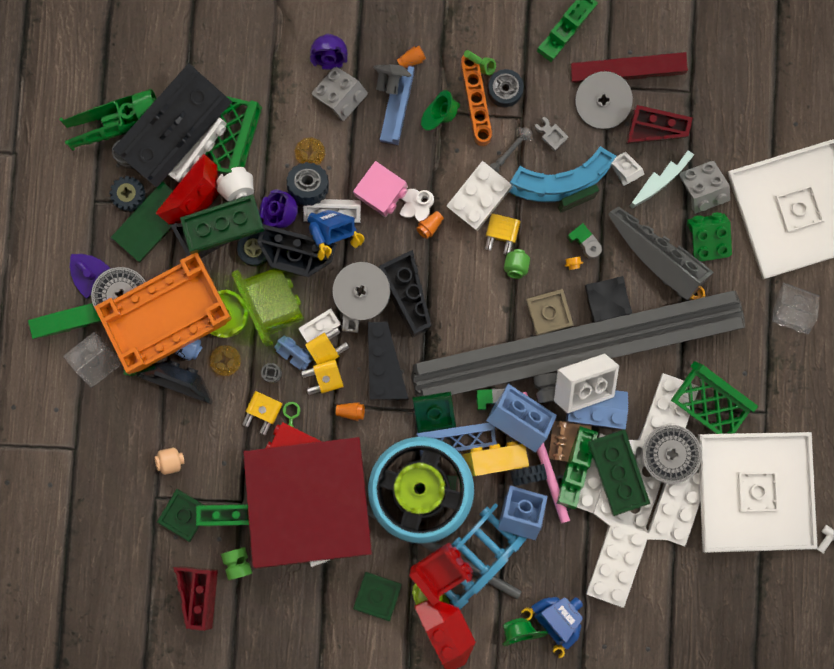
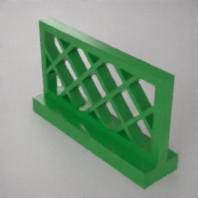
(245, 135)
(718, 385)

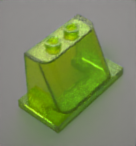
(269, 302)

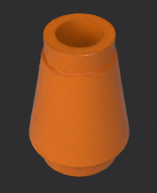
(412, 57)
(429, 225)
(351, 411)

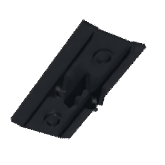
(172, 125)

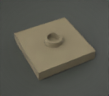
(549, 312)

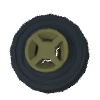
(246, 250)

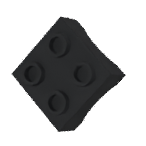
(608, 299)

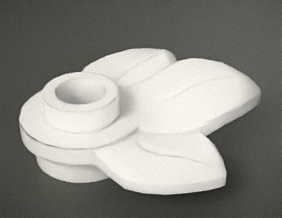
(415, 206)

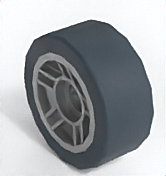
(513, 83)

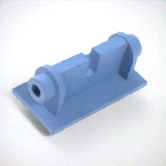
(301, 357)

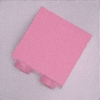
(381, 189)

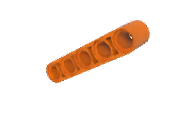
(476, 108)

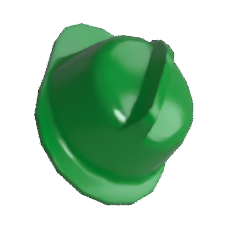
(439, 111)
(520, 630)

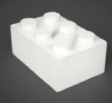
(479, 195)
(586, 383)

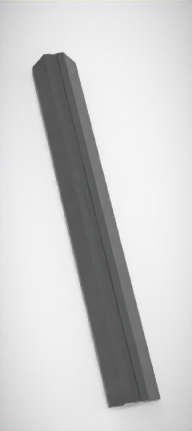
(572, 345)

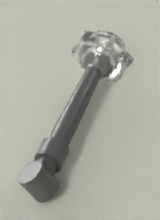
(524, 134)

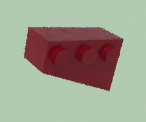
(656, 125)
(198, 595)

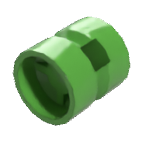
(236, 563)

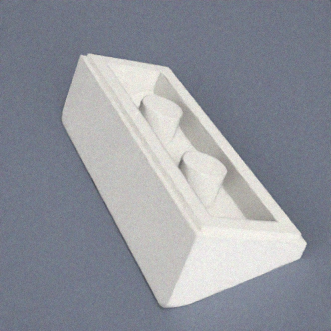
(347, 207)

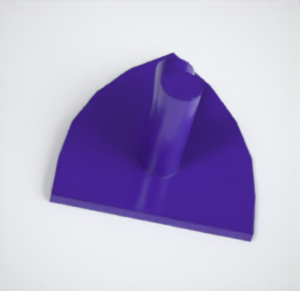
(85, 271)

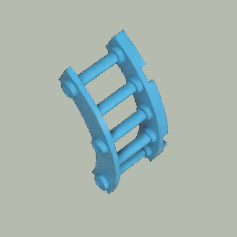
(553, 188)
(486, 571)

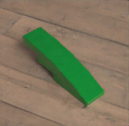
(566, 28)
(63, 321)
(576, 468)

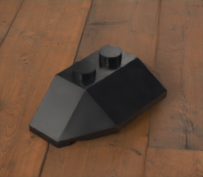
(292, 251)
(178, 379)

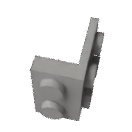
(340, 92)
(706, 186)

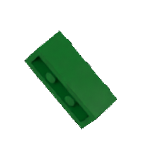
(222, 515)

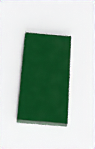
(222, 224)
(144, 227)
(619, 472)

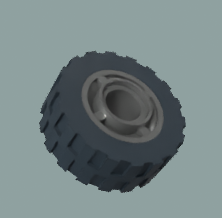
(304, 174)

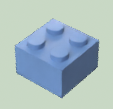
(522, 512)

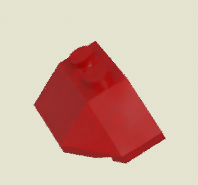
(193, 193)
(447, 632)

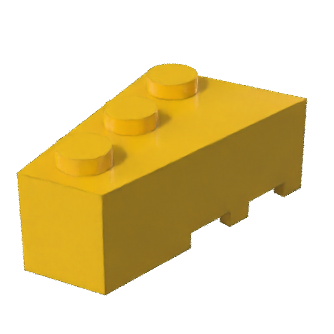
(496, 458)

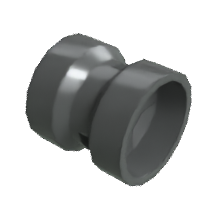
(273, 375)

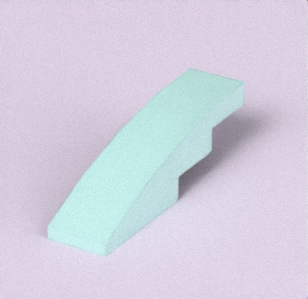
(657, 183)

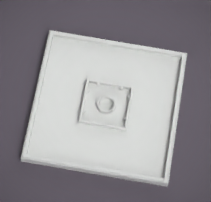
(788, 208)
(757, 492)

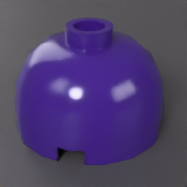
(328, 52)
(278, 209)

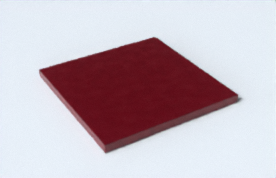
(307, 503)

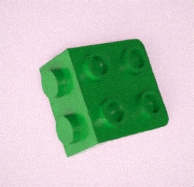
(711, 236)

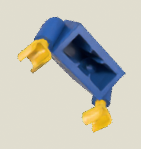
(332, 227)
(559, 619)

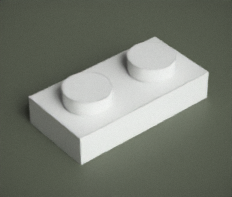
(323, 323)

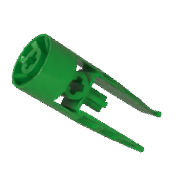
(112, 115)

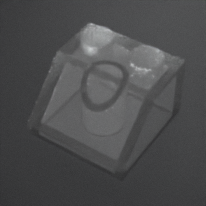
(796, 308)
(92, 359)

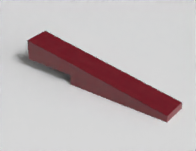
(633, 67)

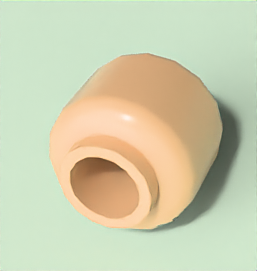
(169, 461)

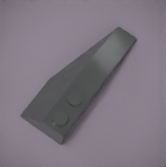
(671, 264)

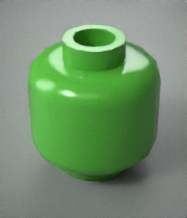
(517, 264)

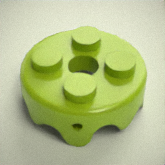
(238, 313)
(409, 478)

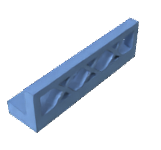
(396, 110)
(460, 431)

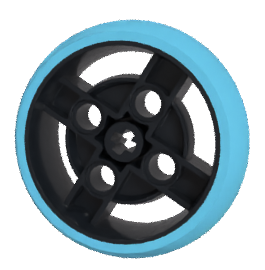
(409, 527)

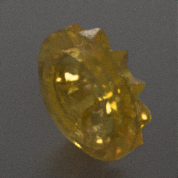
(317, 146)
(233, 364)

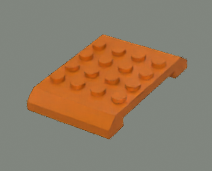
(163, 314)

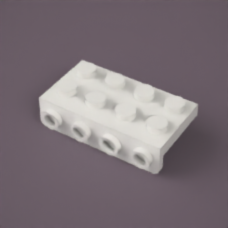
(203, 145)

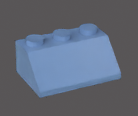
(606, 414)
(522, 418)

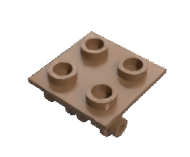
(562, 439)

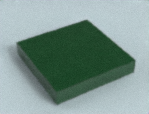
(578, 198)
(434, 412)
(180, 515)
(377, 596)

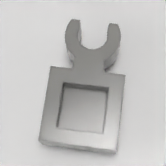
(553, 136)

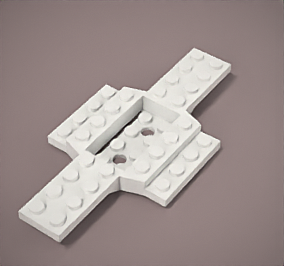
(628, 531)

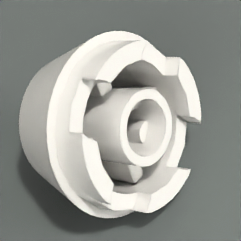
(235, 184)

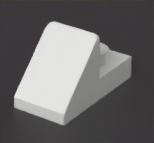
(627, 168)

